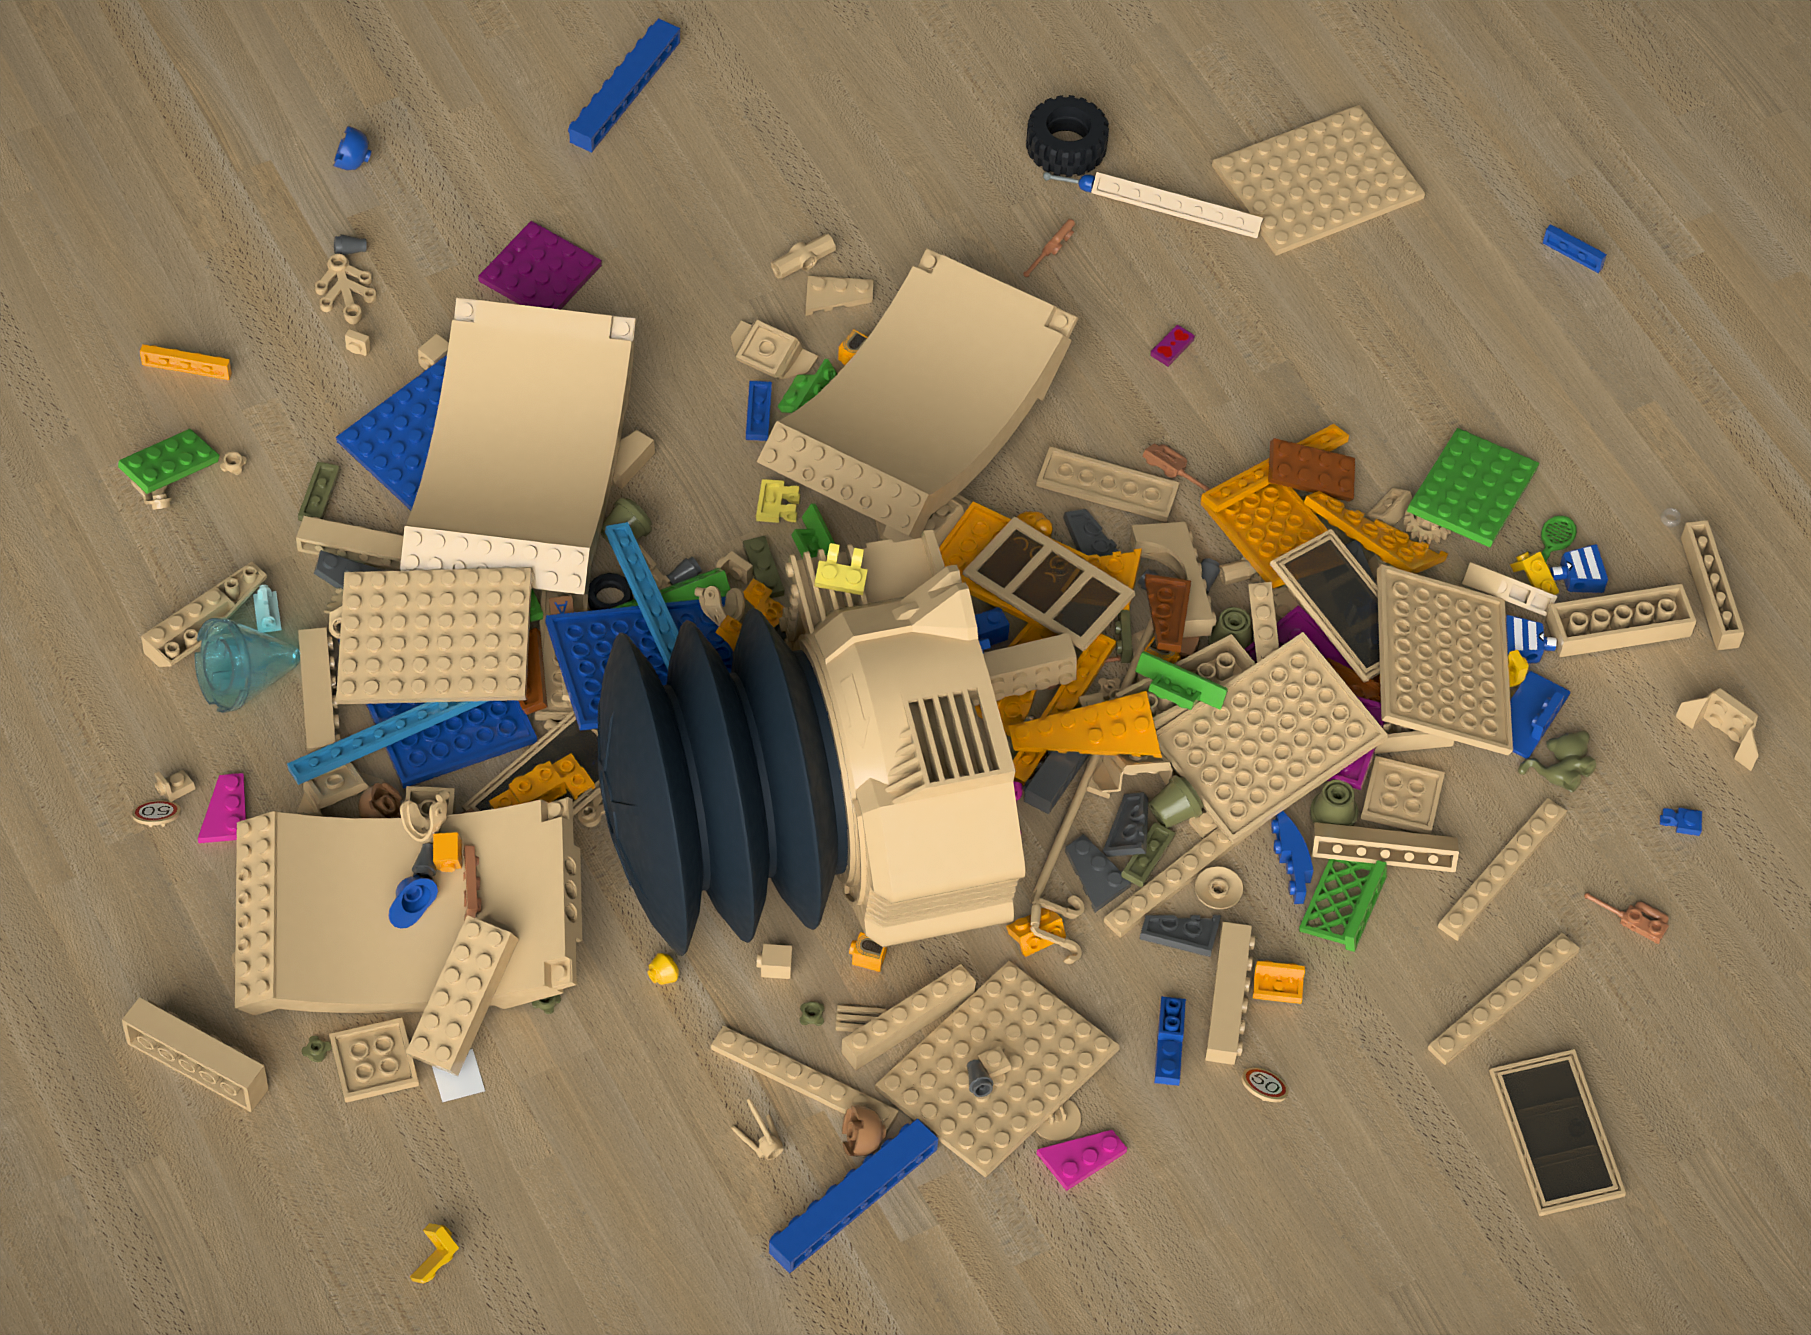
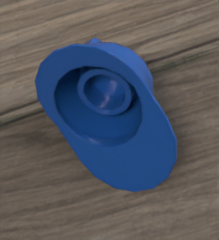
(412, 900)

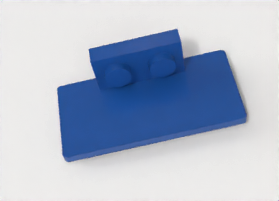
(1533, 711)

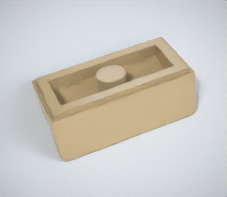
(1391, 507)

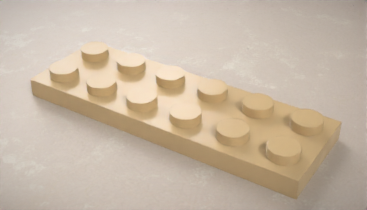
(1108, 484)

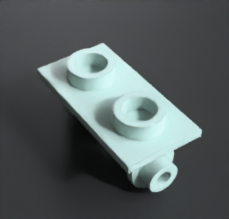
(266, 610)

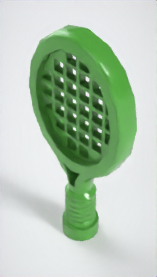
(1551, 546)

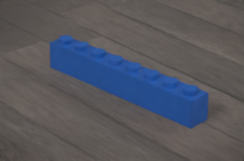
(624, 85)
(853, 1195)

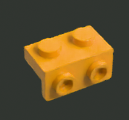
(1030, 943)
(1278, 982)

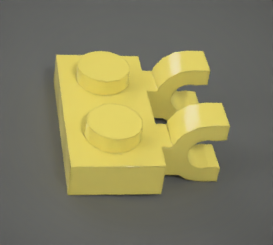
(771, 498)
(841, 577)

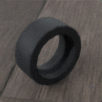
(608, 580)

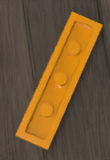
(185, 361)

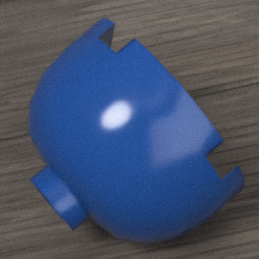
(352, 150)

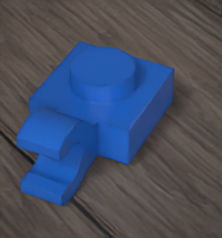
(1685, 820)

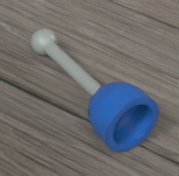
(1085, 182)

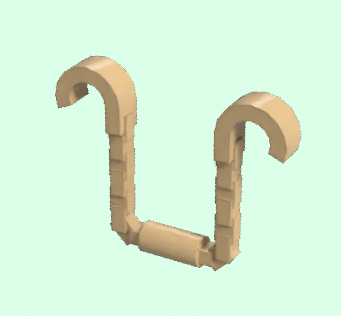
(1066, 912)

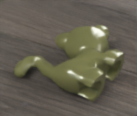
(1571, 752)

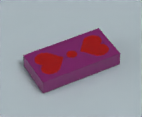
(1172, 345)

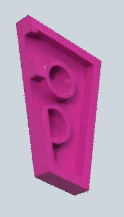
(224, 810)
(1082, 1157)

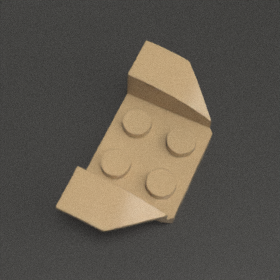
(771, 350)
(1728, 716)
(1110, 773)
(334, 787)

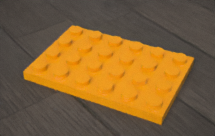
(1268, 526)
(966, 542)

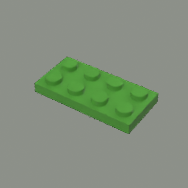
(168, 461)

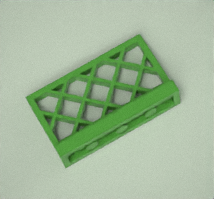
(1361, 910)

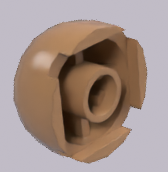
(380, 802)
(863, 1131)

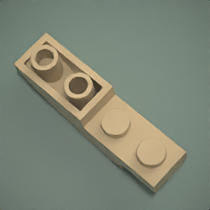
(1508, 589)

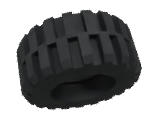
(1067, 156)

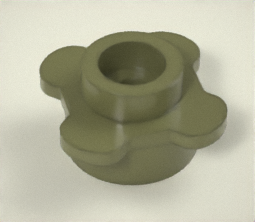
(548, 1007)
(812, 1007)
(316, 1055)

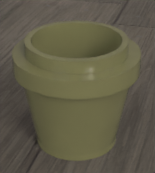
(628, 511)
(1234, 622)
(1176, 803)
(1335, 804)

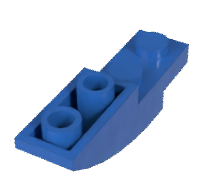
(1295, 853)
(1169, 1041)

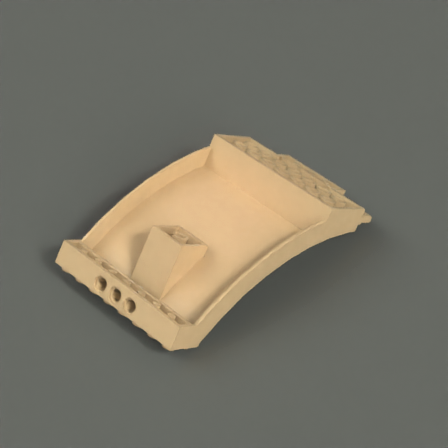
(925, 395)
(523, 443)
(322, 892)

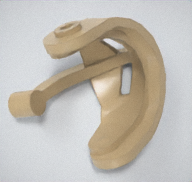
(712, 605)
(415, 822)

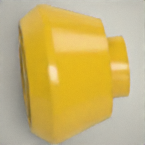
(663, 969)

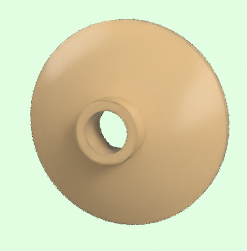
(1222, 880)

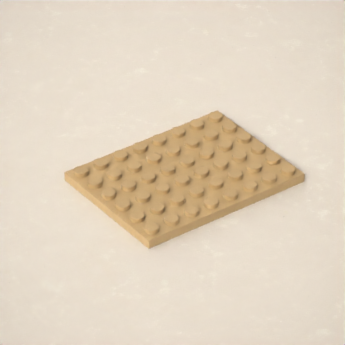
(1318, 179)
(434, 636)
(1443, 660)
(1273, 741)
(1049, 1057)

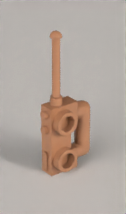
(1054, 244)
(1170, 462)
(1636, 922)

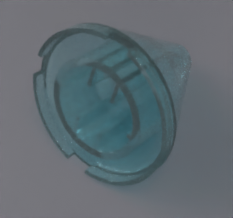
(239, 662)

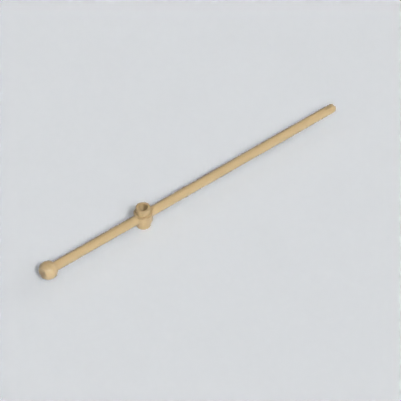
(1082, 787)

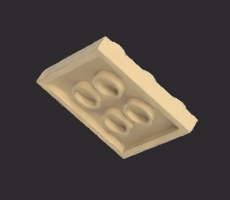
(1402, 795)
(373, 1060)

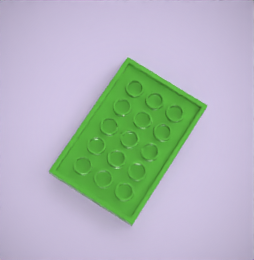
(1473, 487)

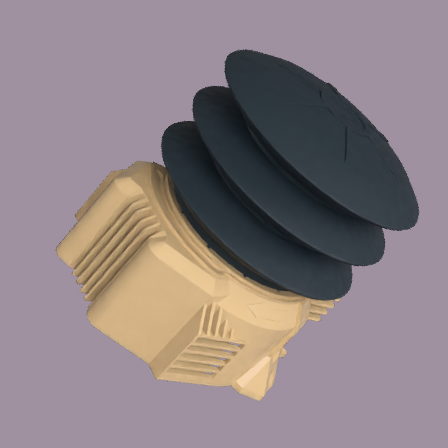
(818, 761)

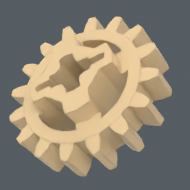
(1424, 529)

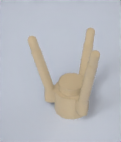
(770, 1144)

